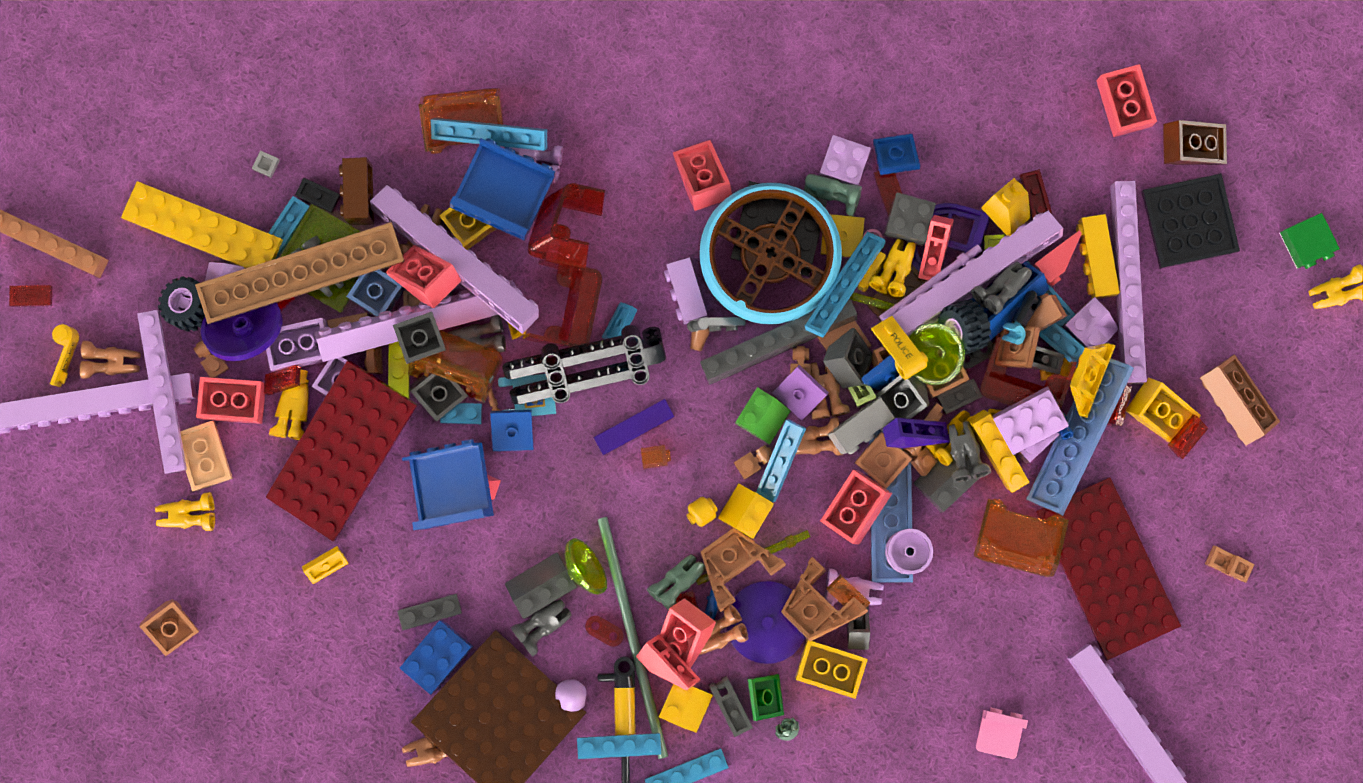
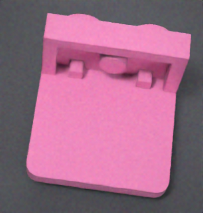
(1000, 733)

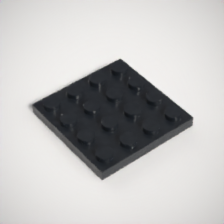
(770, 211)
(1190, 221)

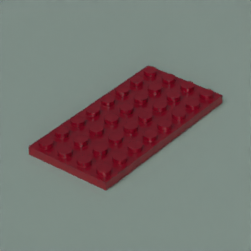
(341, 450)
(1112, 572)

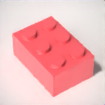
(1126, 100)
(231, 400)
(856, 507)

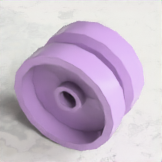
(921, 551)

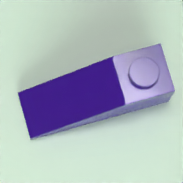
(915, 433)

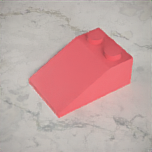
(702, 175)
(425, 276)
(687, 630)

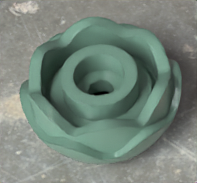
(787, 729)

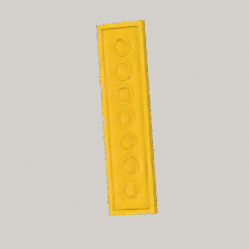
(199, 227)

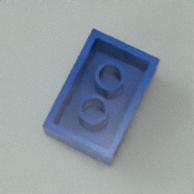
(436, 657)

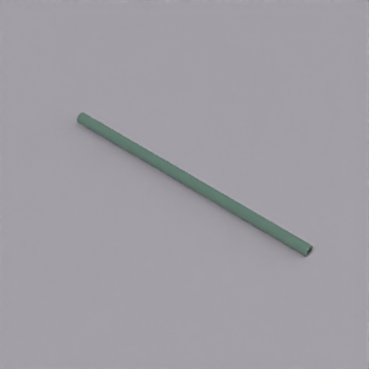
(631, 631)

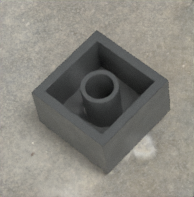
(909, 219)

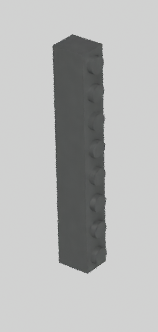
(768, 345)

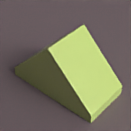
(862, 394)

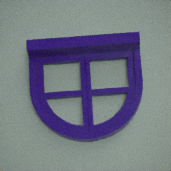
(979, 228)

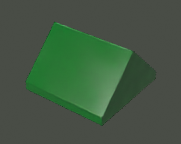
(765, 697)

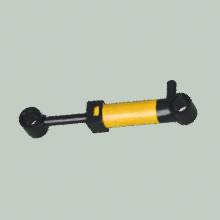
(623, 705)

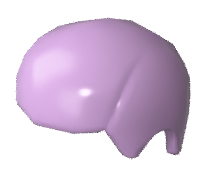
(571, 695)

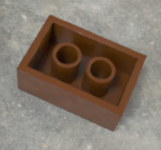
(357, 191)

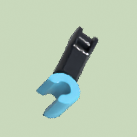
(1021, 318)

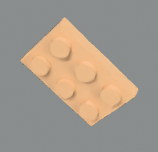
(204, 456)

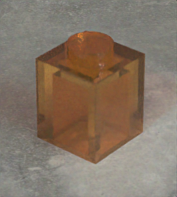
(655, 457)

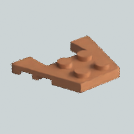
(731, 556)
(812, 612)

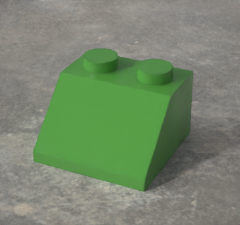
(763, 416)

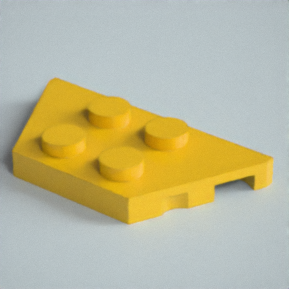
(1089, 376)

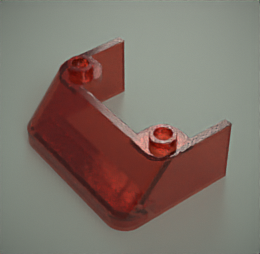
(553, 240)
(580, 306)
(1010, 390)

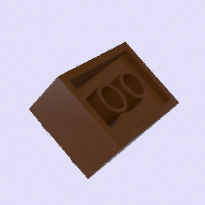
(1194, 143)

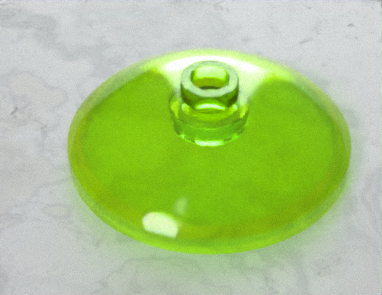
(929, 340)
(585, 567)

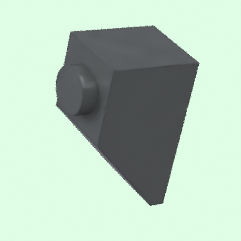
(1047, 360)
(859, 632)

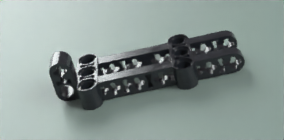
(650, 352)

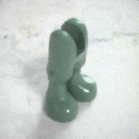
(832, 189)
(683, 576)

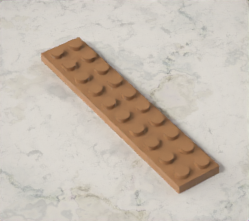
(299, 273)

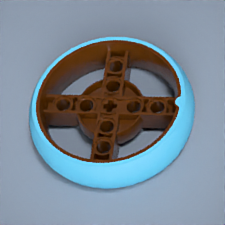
(721, 225)

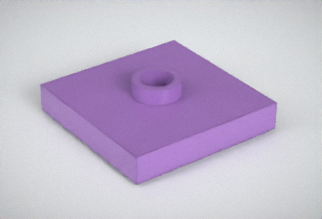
(800, 392)

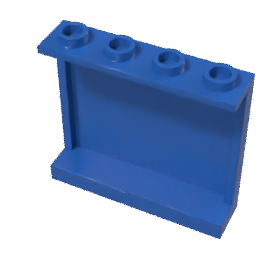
(503, 189)
(450, 484)

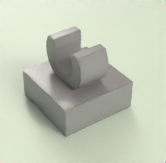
(265, 164)

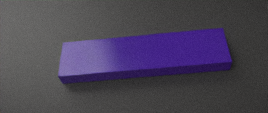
(633, 427)

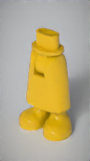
(294, 407)

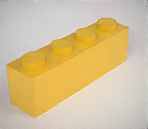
(1098, 257)
(998, 451)

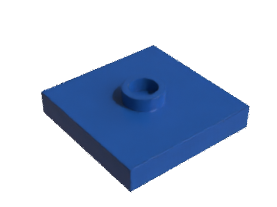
(896, 154)
(881, 374)
(512, 430)

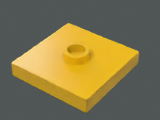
(850, 233)

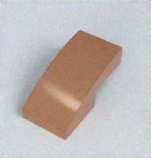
(1229, 564)

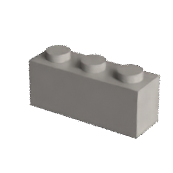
(861, 426)

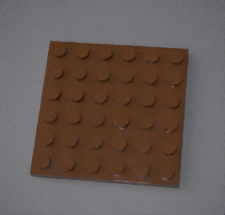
(497, 715)

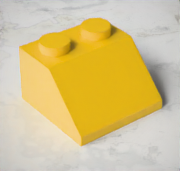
(1009, 207)
(745, 511)
(686, 707)

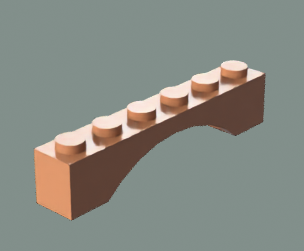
(52, 244)

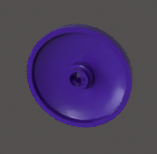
(243, 334)
(769, 631)

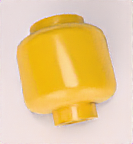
(701, 511)

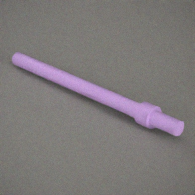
(961, 260)

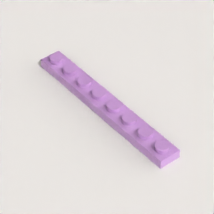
(162, 391)

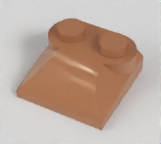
(168, 626)

